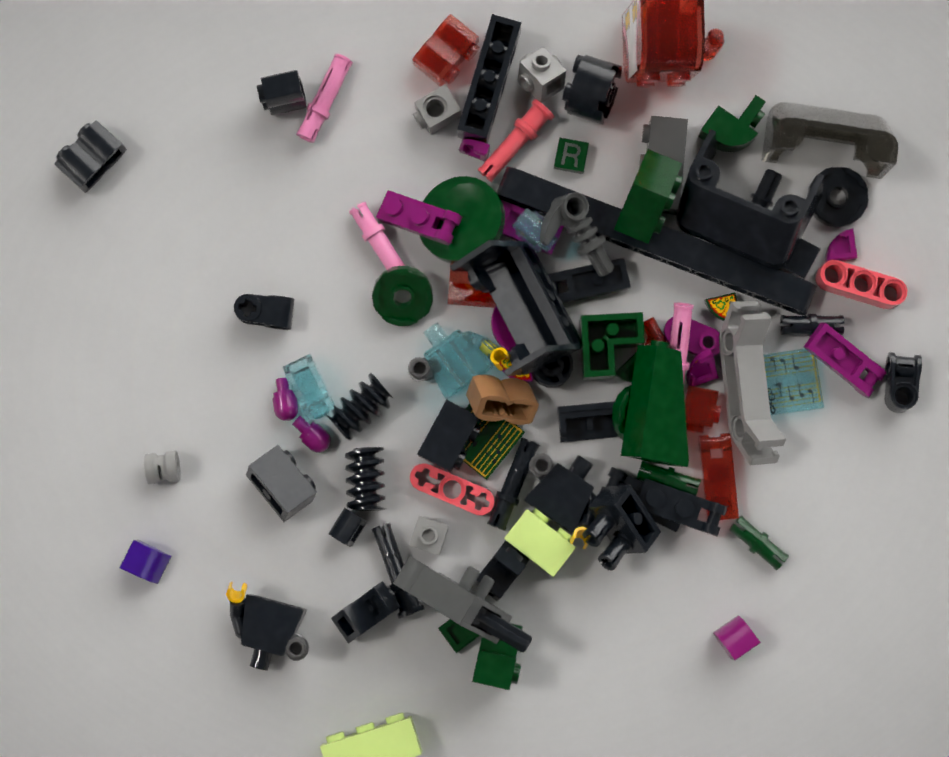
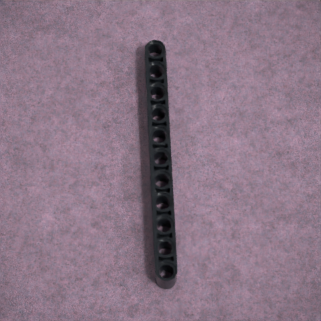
(669, 246)

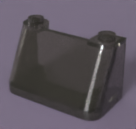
(870, 134)

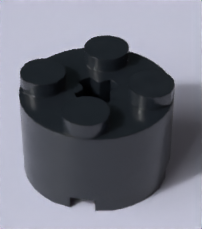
(592, 89)

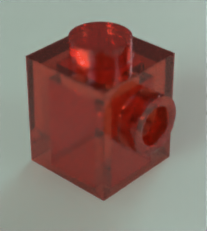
(701, 408)

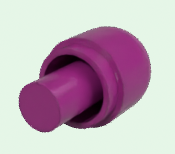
(284, 401)
(312, 435)

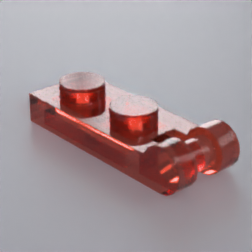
(719, 473)

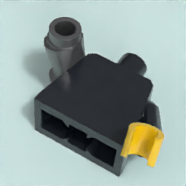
(563, 493)
(266, 627)

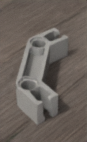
(747, 384)

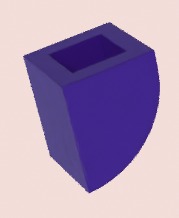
(145, 561)

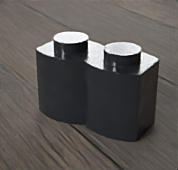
(282, 92)
(89, 156)

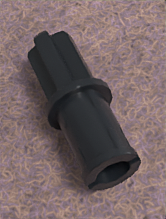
(767, 189)

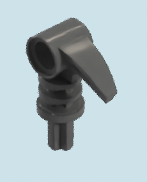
(580, 226)

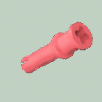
(525, 130)

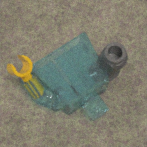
(455, 359)

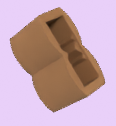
(502, 399)

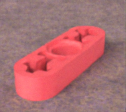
(427, 488)

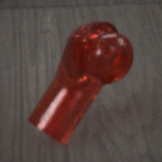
(713, 43)

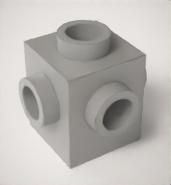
(541, 74)

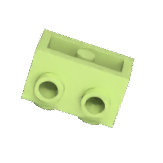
(540, 542)

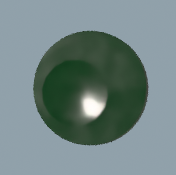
(481, 214)

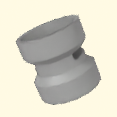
(162, 467)

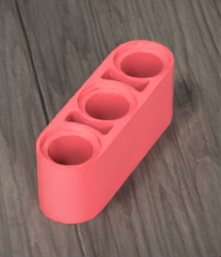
(875, 281)

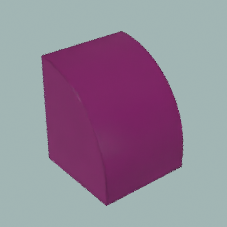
(736, 638)

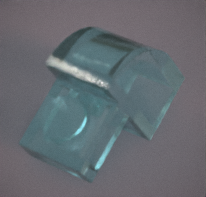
(309, 388)

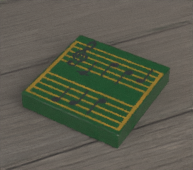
(491, 445)

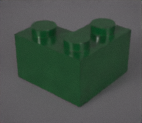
(649, 195)
(602, 335)
(497, 664)

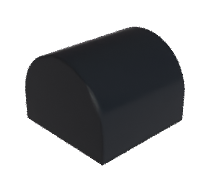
(347, 527)

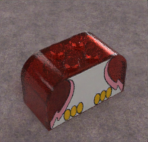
(663, 41)

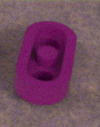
(697, 333)

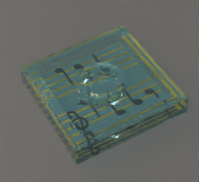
(793, 382)

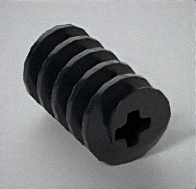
(360, 406)
(364, 479)

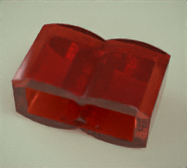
(446, 51)

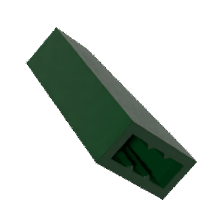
(656, 408)

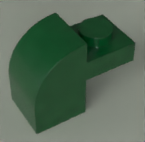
(731, 132)

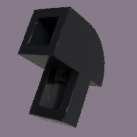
(504, 569)
(365, 612)

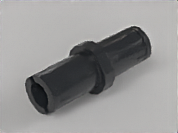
(809, 323)

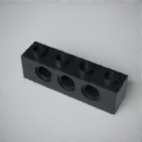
(489, 79)

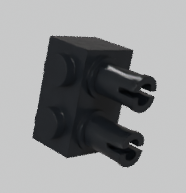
(624, 521)

